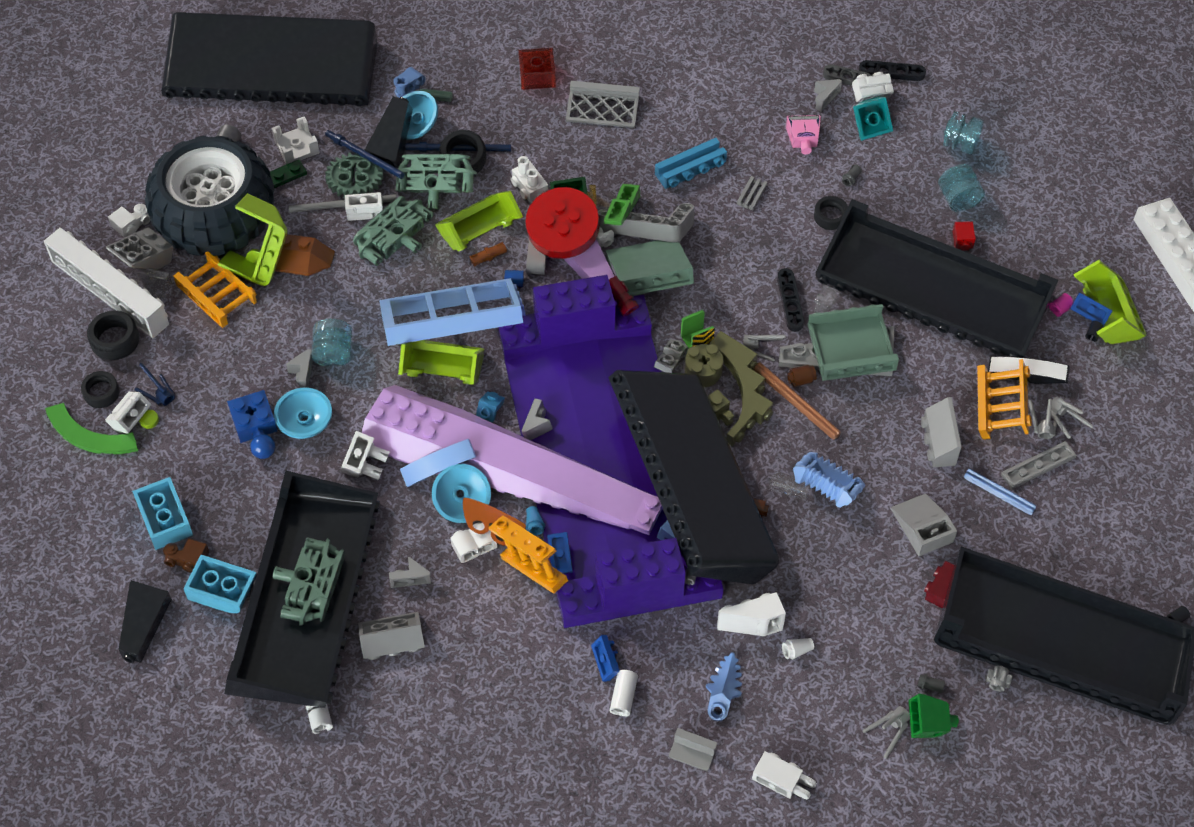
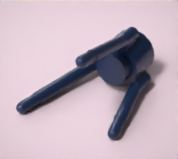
(164, 395)

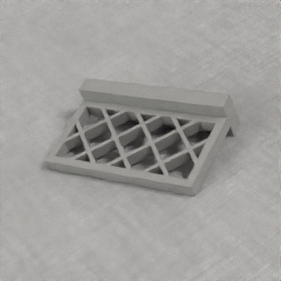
(604, 93)

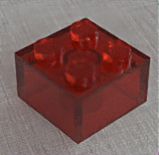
(537, 68)

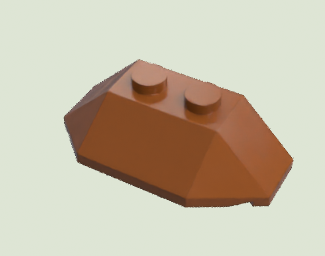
(304, 256)

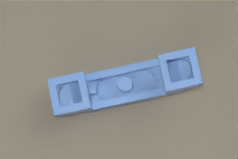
(437, 462)

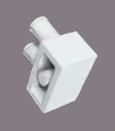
(528, 180)
(355, 460)

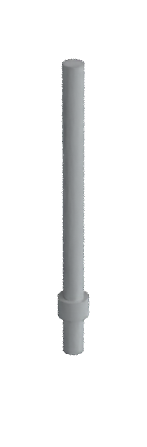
(331, 204)

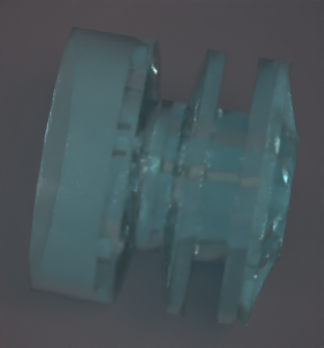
(963, 132)
(961, 187)
(331, 342)

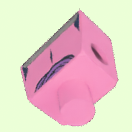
(803, 132)

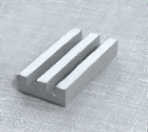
(756, 183)

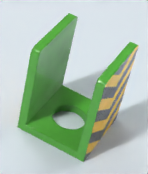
(693, 332)

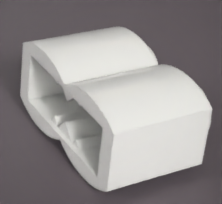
(471, 544)

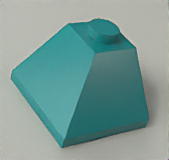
(872, 117)

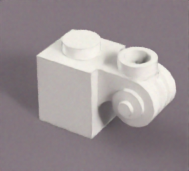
(128, 223)

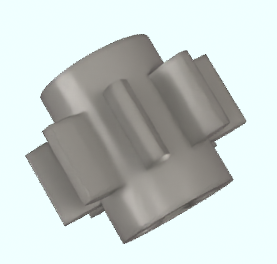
(999, 678)

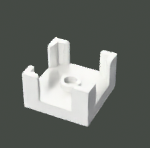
(296, 143)

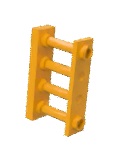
(208, 304)
(985, 393)
(528, 554)

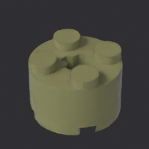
(704, 362)

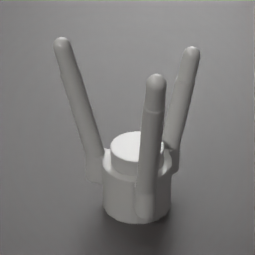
(752, 343)
(1060, 407)
(1045, 428)
(897, 719)

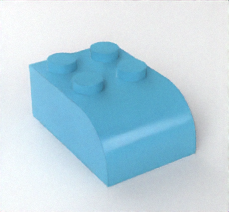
(162, 513)
(219, 584)

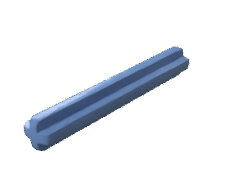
(1000, 491)

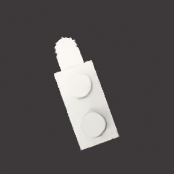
(782, 776)

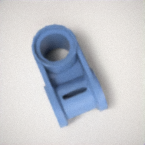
(408, 82)

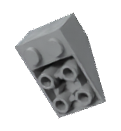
(143, 250)
(924, 524)

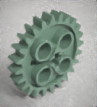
(341, 173)

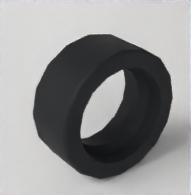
(829, 201)
(101, 401)

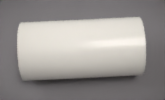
(623, 693)
(319, 718)

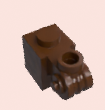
(187, 557)

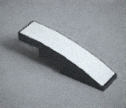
(1040, 370)

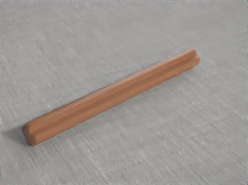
(797, 401)

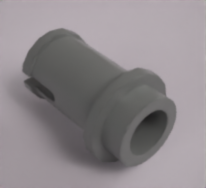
(851, 175)
(930, 683)

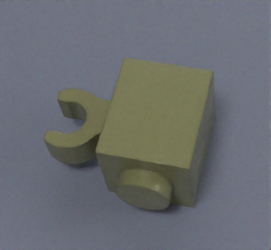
(721, 407)

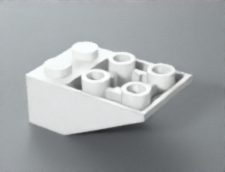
(753, 617)

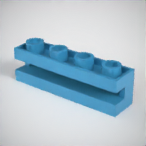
(690, 163)

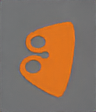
(485, 513)

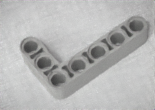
(654, 227)

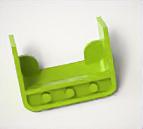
(478, 219)
(259, 265)
(1111, 291)
(441, 359)

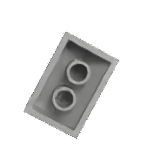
(941, 434)
(391, 635)

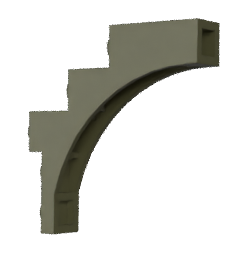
(741, 364)

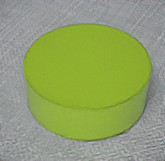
(149, 419)

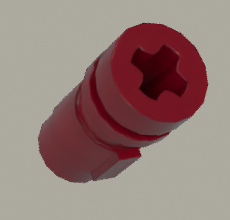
(622, 297)

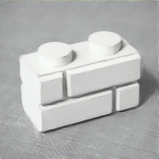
(872, 86)
(363, 206)
(128, 412)

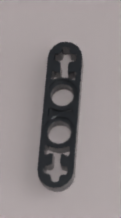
(892, 69)
(790, 300)

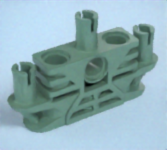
(448, 171)
(392, 229)
(317, 593)

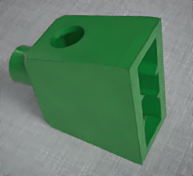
(930, 717)

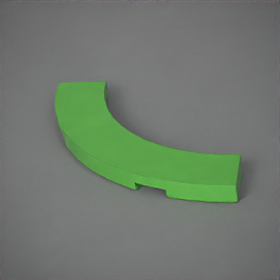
(86, 439)

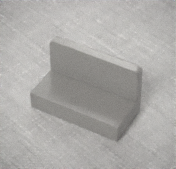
(693, 749)

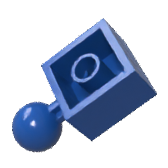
(254, 421)

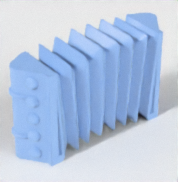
(828, 479)

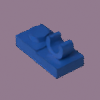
(1090, 309)
(561, 558)
(605, 658)

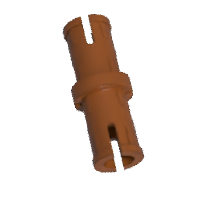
(488, 254)

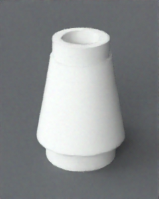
(796, 647)

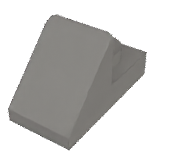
(826, 91)
(301, 367)
(536, 423)
(414, 576)

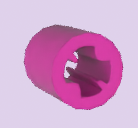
(1061, 304)

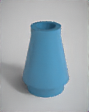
(534, 522)

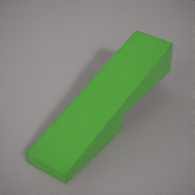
(623, 204)

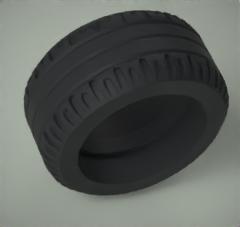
(465, 137)
(118, 349)

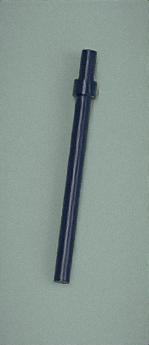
(341, 141)
(424, 147)

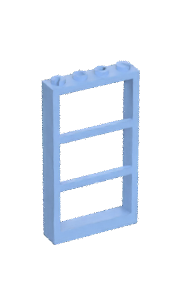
(451, 324)

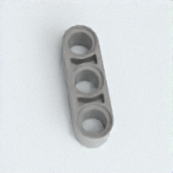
(535, 261)

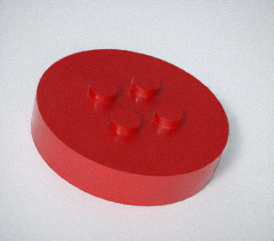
(562, 222)

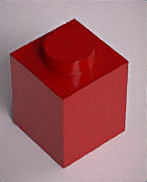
(964, 235)

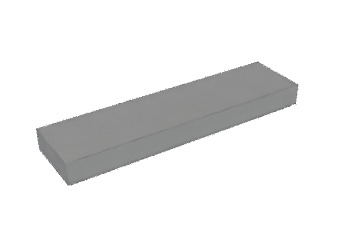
(1038, 465)

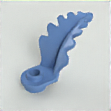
(724, 687)

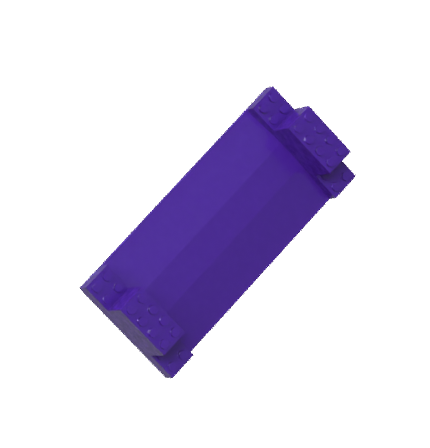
(565, 361)

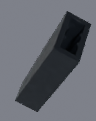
(391, 132)
(141, 619)

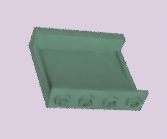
(651, 266)
(851, 342)

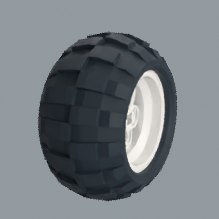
(196, 194)

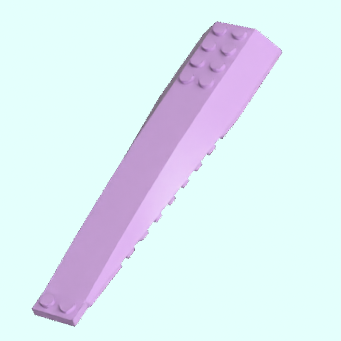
(419, 426)

